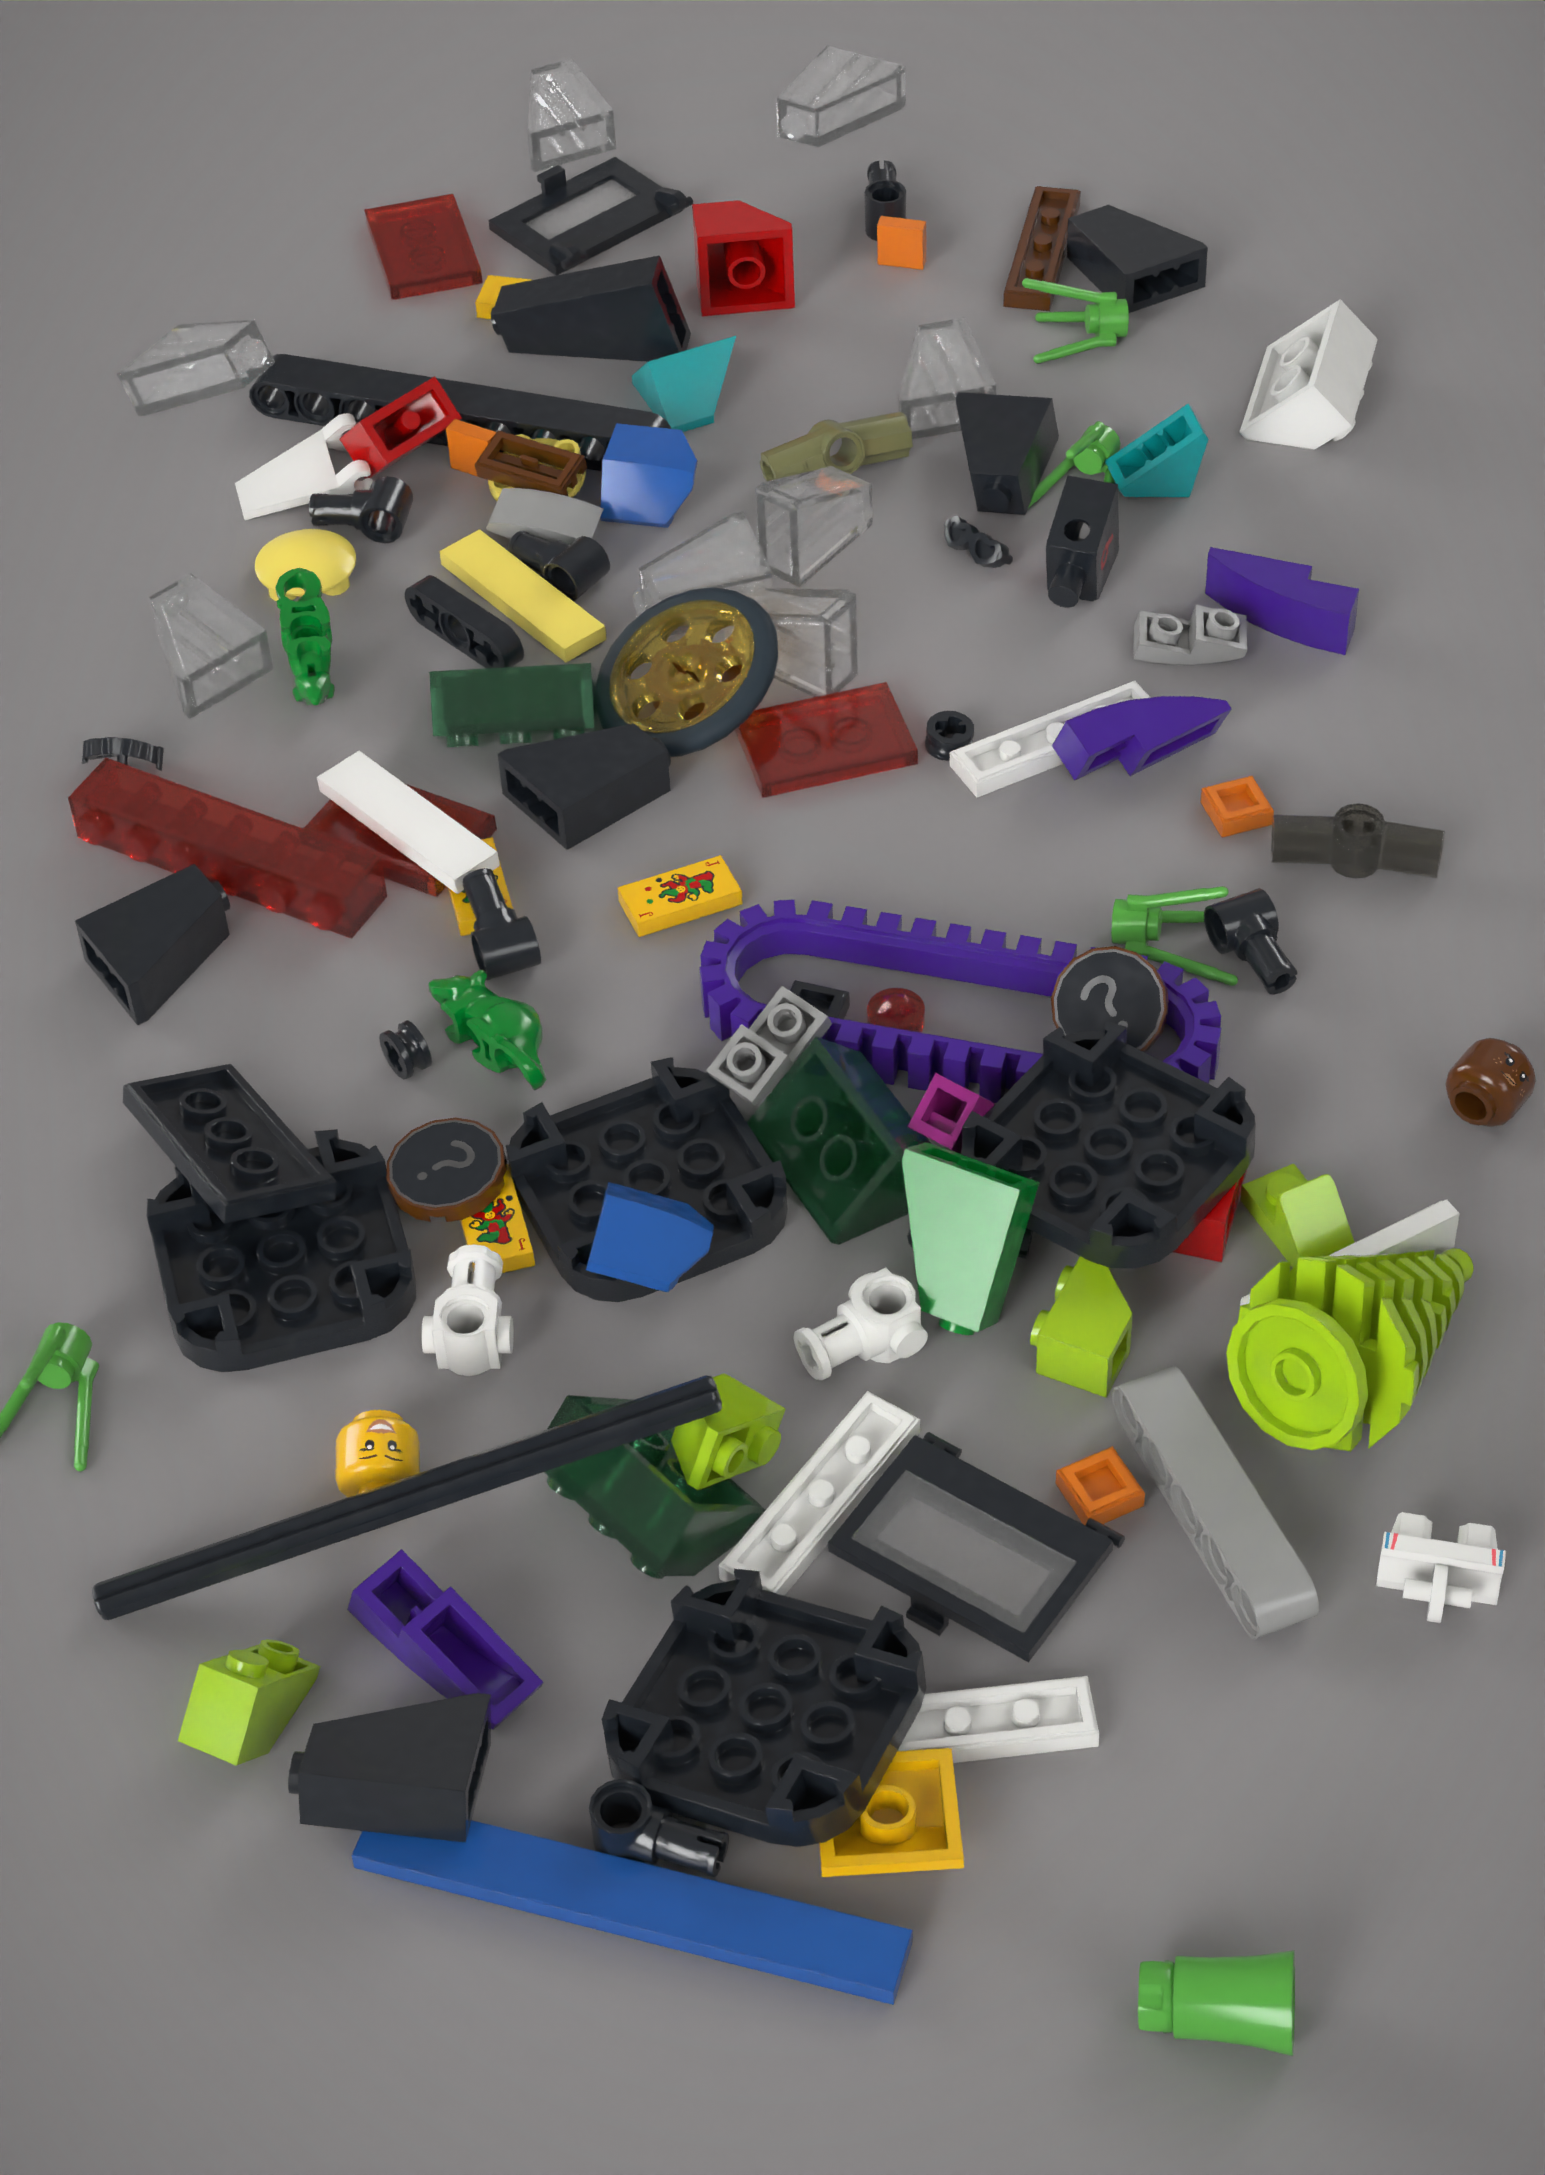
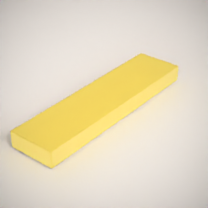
(523, 595)

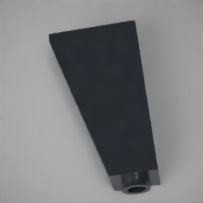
(594, 313)

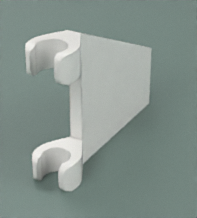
(301, 472)

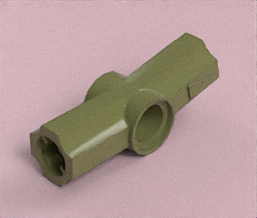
(863, 443)

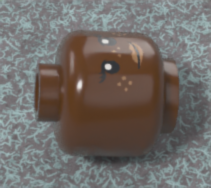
(1490, 1082)

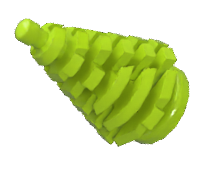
(1342, 1343)

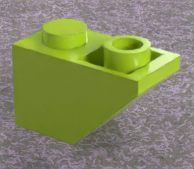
(1085, 1331)
(733, 1439)
(246, 1700)

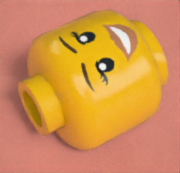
(375, 1452)

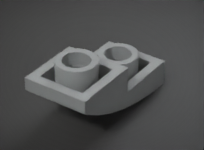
(543, 515)
(1204, 639)
(764, 1053)

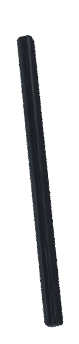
(407, 1497)

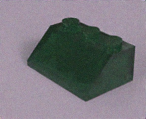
(512, 703)
(838, 1140)
(645, 1502)

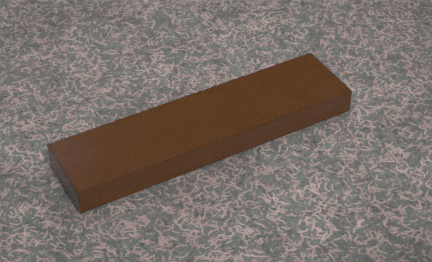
(1041, 247)

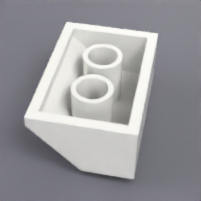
(1311, 381)

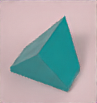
(686, 384)
(1162, 459)

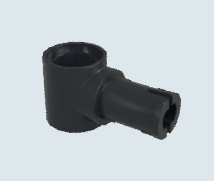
(883, 196)
(376, 511)
(565, 566)
(1250, 929)
(500, 938)
(654, 1830)

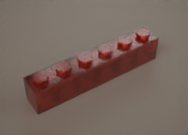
(240, 848)

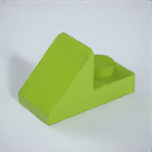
(1298, 1213)

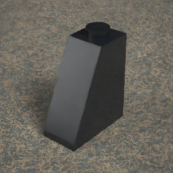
(1135, 257)
(1006, 447)
(585, 780)
(155, 938)
(397, 1769)

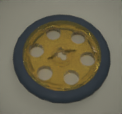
(726, 703)

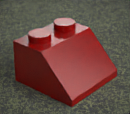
(742, 259)

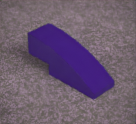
(1283, 599)
(1137, 732)
(441, 1637)

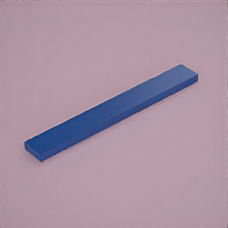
(651, 1906)

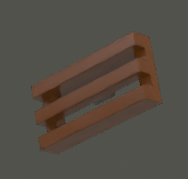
(526, 470)

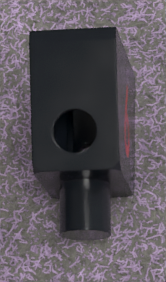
(1077, 565)

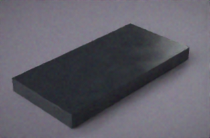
(228, 1143)

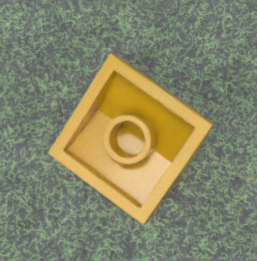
(906, 1824)

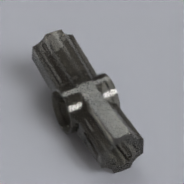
(1356, 843)

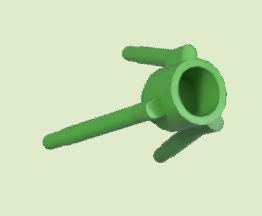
(1105, 318)
(1087, 455)
(1140, 921)
(56, 1364)

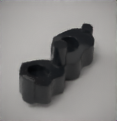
(981, 546)
(122, 749)

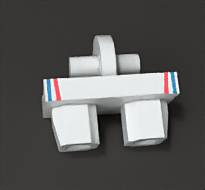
(1441, 1569)

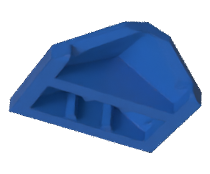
(646, 475)
(647, 1238)

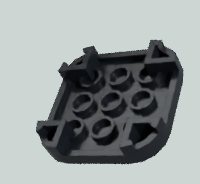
(658, 1136)
(1118, 1146)
(289, 1277)
(767, 1712)

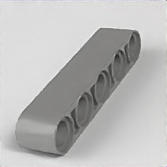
(1215, 1503)

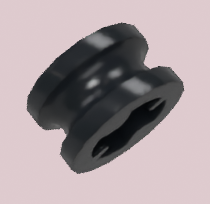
(948, 723)
(405, 1049)

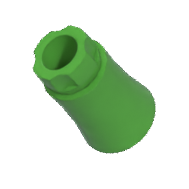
(1221, 1999)

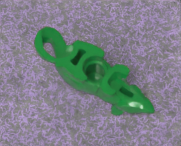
(306, 636)
(501, 1027)

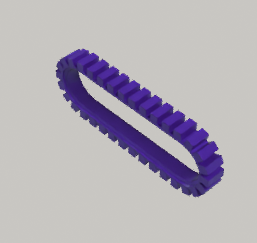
(923, 953)

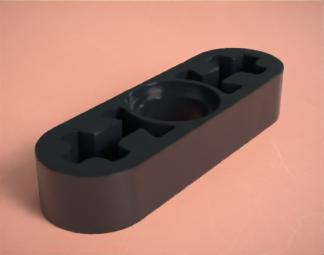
(463, 624)

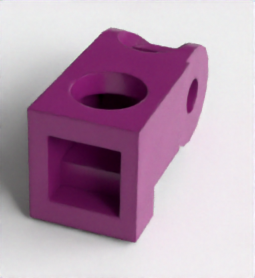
(945, 1112)

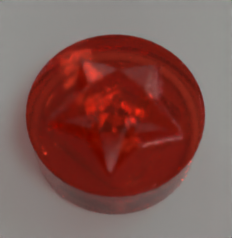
(897, 1009)

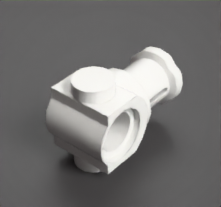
(467, 1317)
(875, 1324)

